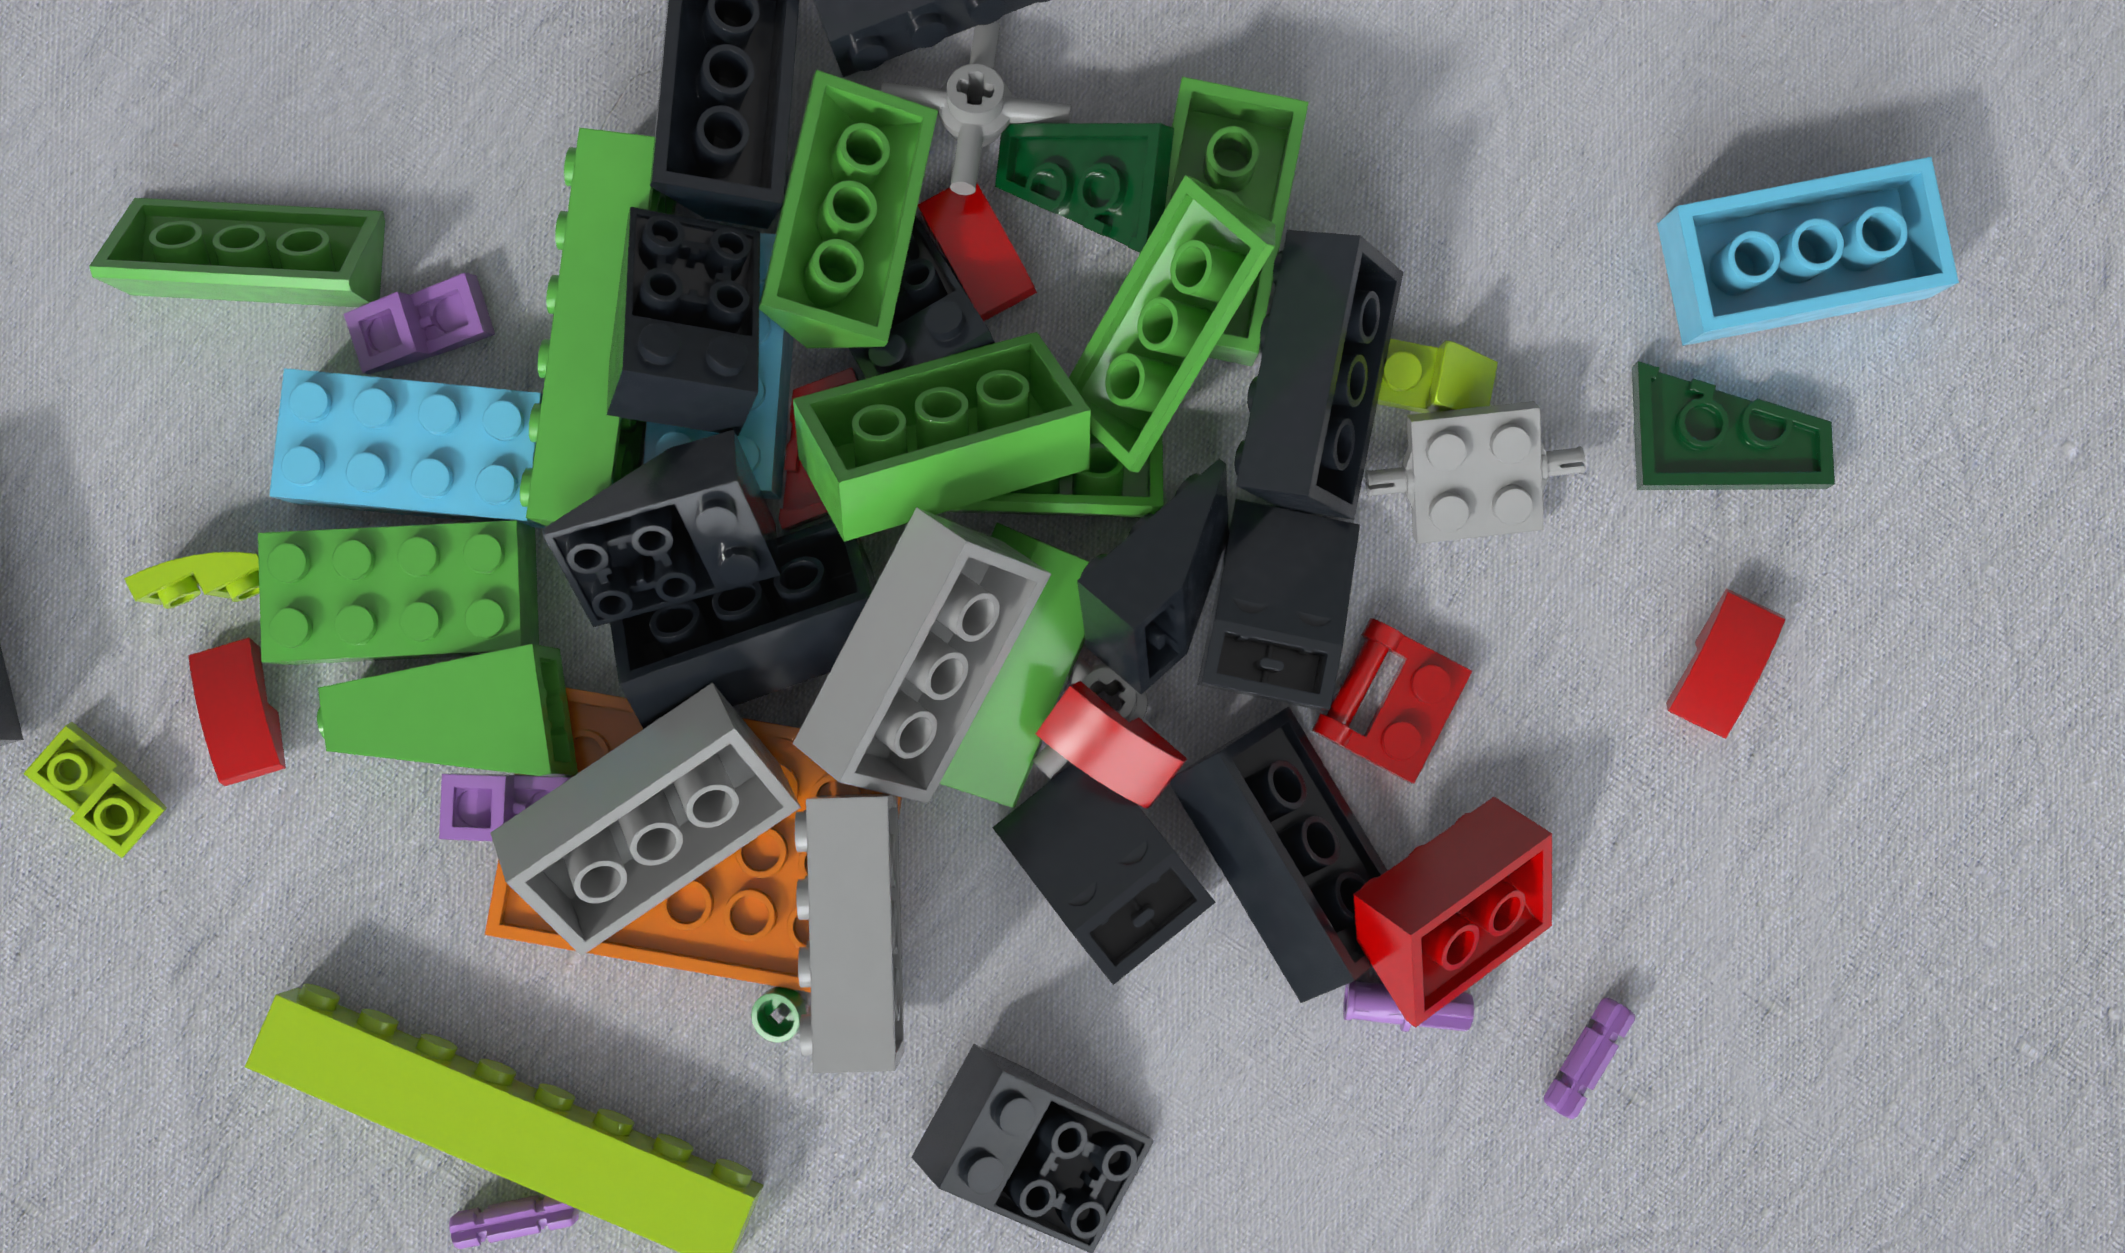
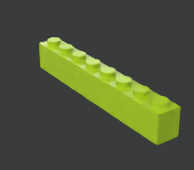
(504, 1123)

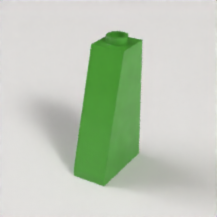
(468, 712)

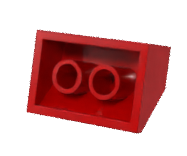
(1456, 907)

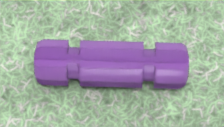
(1589, 1058)
(509, 1220)

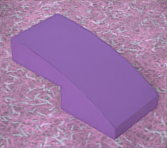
(419, 325)
(482, 802)

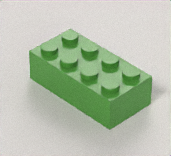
(1248, 151)
(942, 434)
(397, 592)

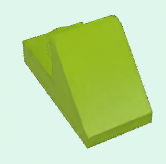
(1436, 378)

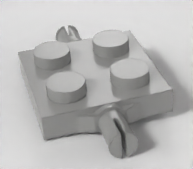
(1475, 472)

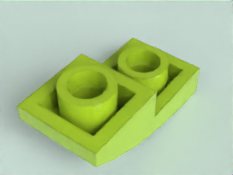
(177, 581)
(98, 789)

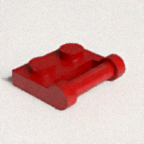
(1410, 710)

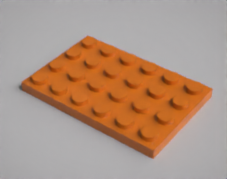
(733, 917)

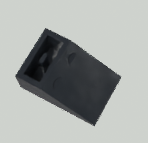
(930, 314)
(686, 323)
(668, 533)
(1152, 587)
(1280, 606)
(1103, 870)
(1030, 1150)

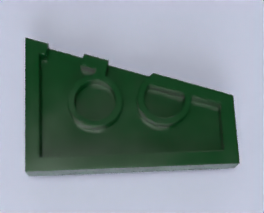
(1091, 173)
(1718, 441)

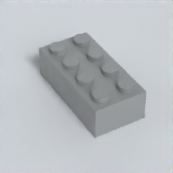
(921, 658)
(644, 820)
(853, 933)

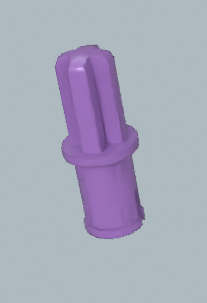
(1375, 1004)

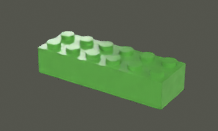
(575, 439)

